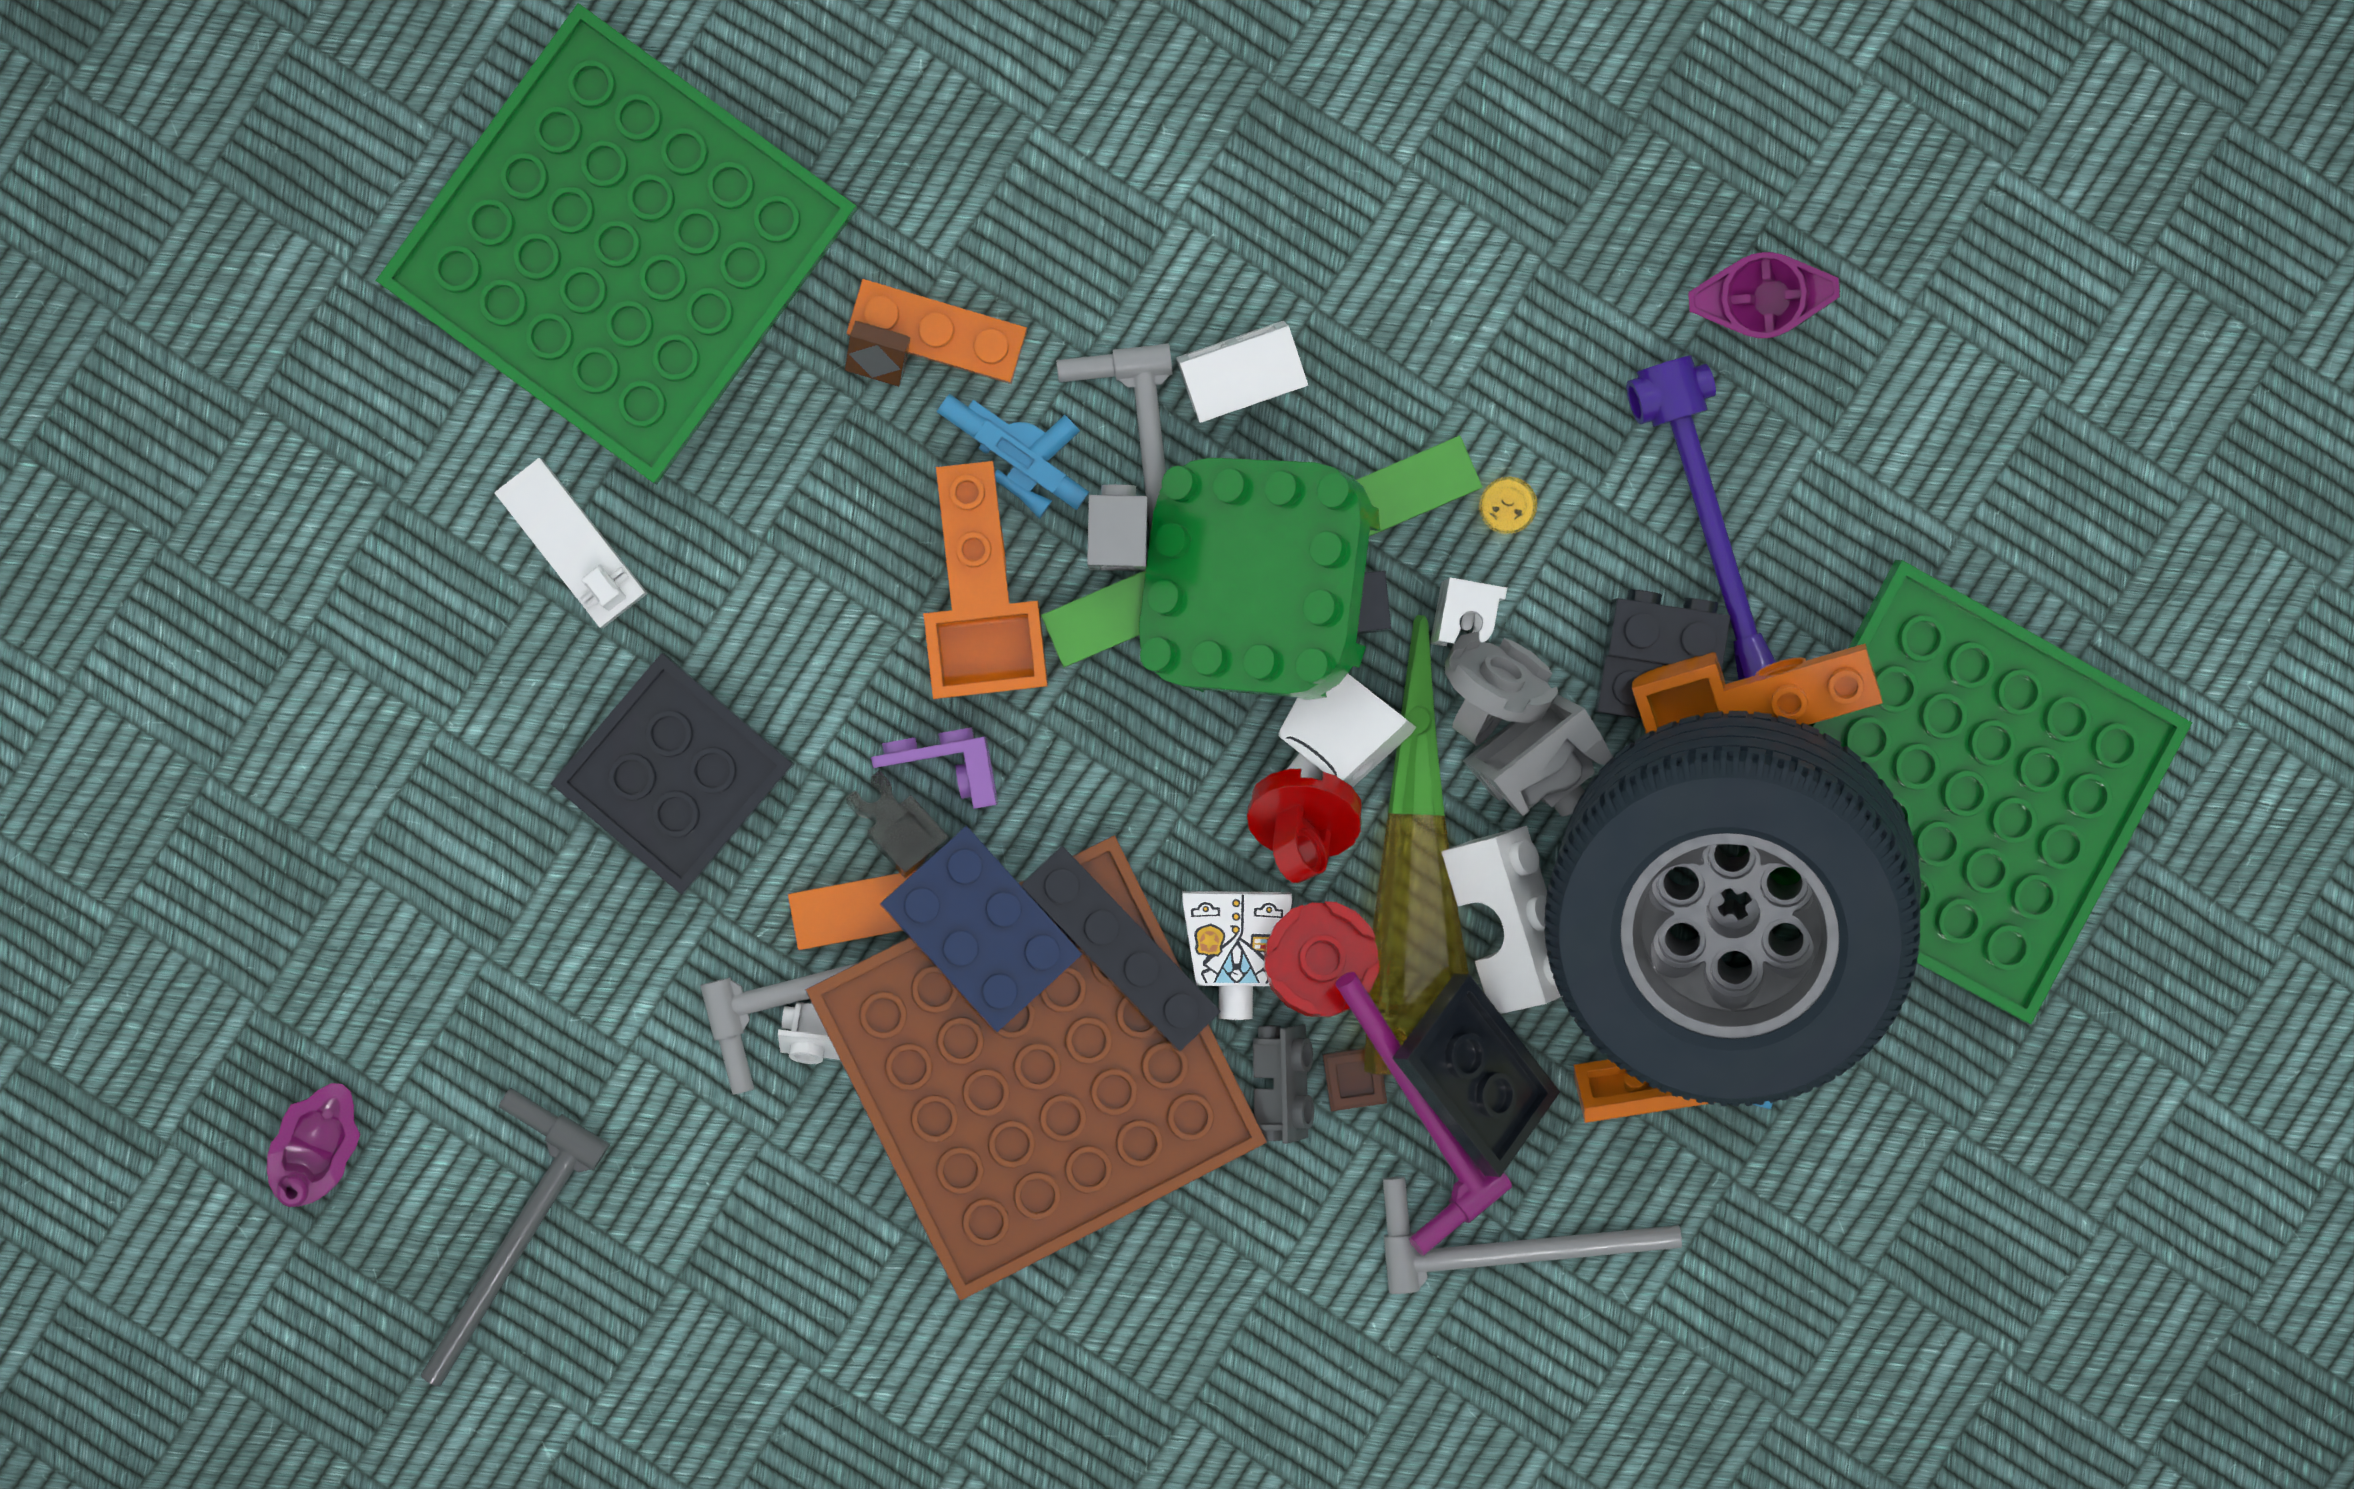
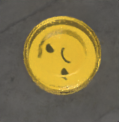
(1508, 505)

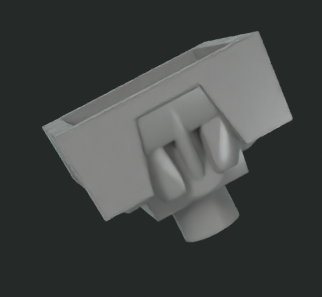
(1541, 759)

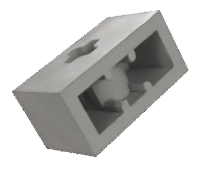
(1117, 529)

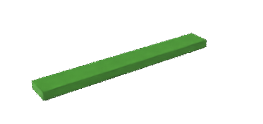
(1397, 490)

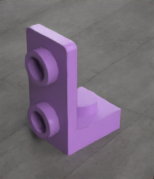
(974, 777)

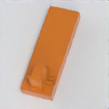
(843, 911)

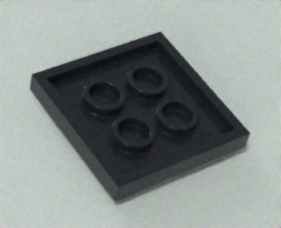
(672, 773)

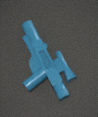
(1022, 447)

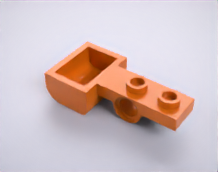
(984, 638)
(1787, 688)

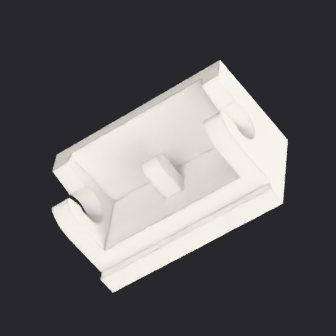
(1242, 371)
(1472, 601)

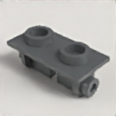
(1286, 1056)

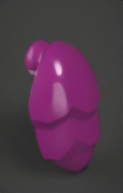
(312, 1146)

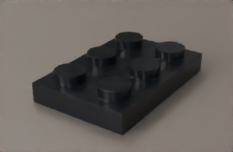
(1476, 1075)

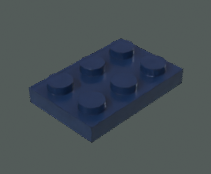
(980, 929)

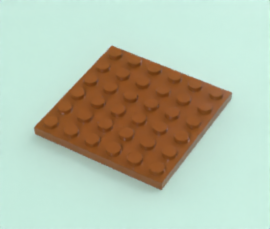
(1034, 1127)

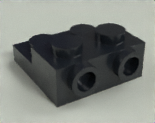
(1650, 636)

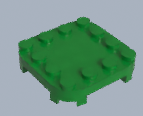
(1256, 577)

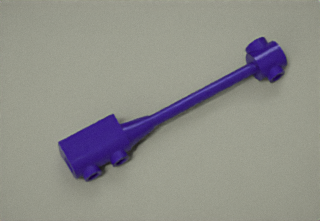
(1673, 395)

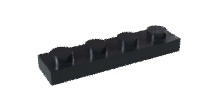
(1120, 948)

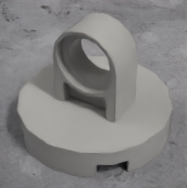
(1496, 685)

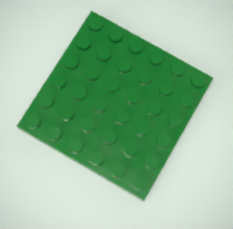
(617, 244)
(2011, 777)

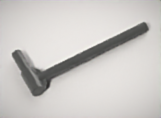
(572, 1150)

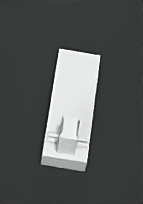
(570, 543)

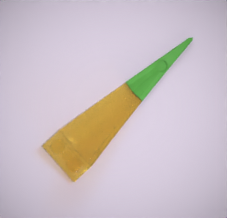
(1415, 902)

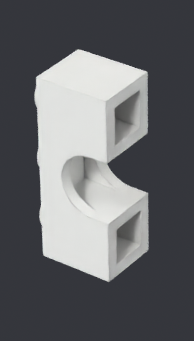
(1507, 877)

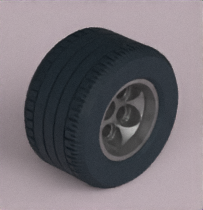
(1673, 1004)

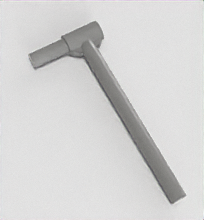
(1137, 369)
(729, 1013)
(1409, 1269)

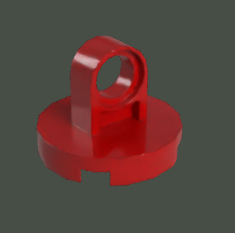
(1304, 820)
(1313, 950)

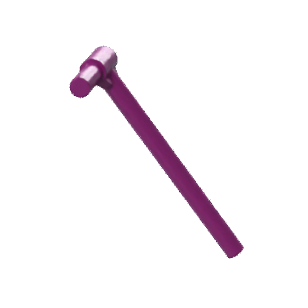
(1473, 1190)

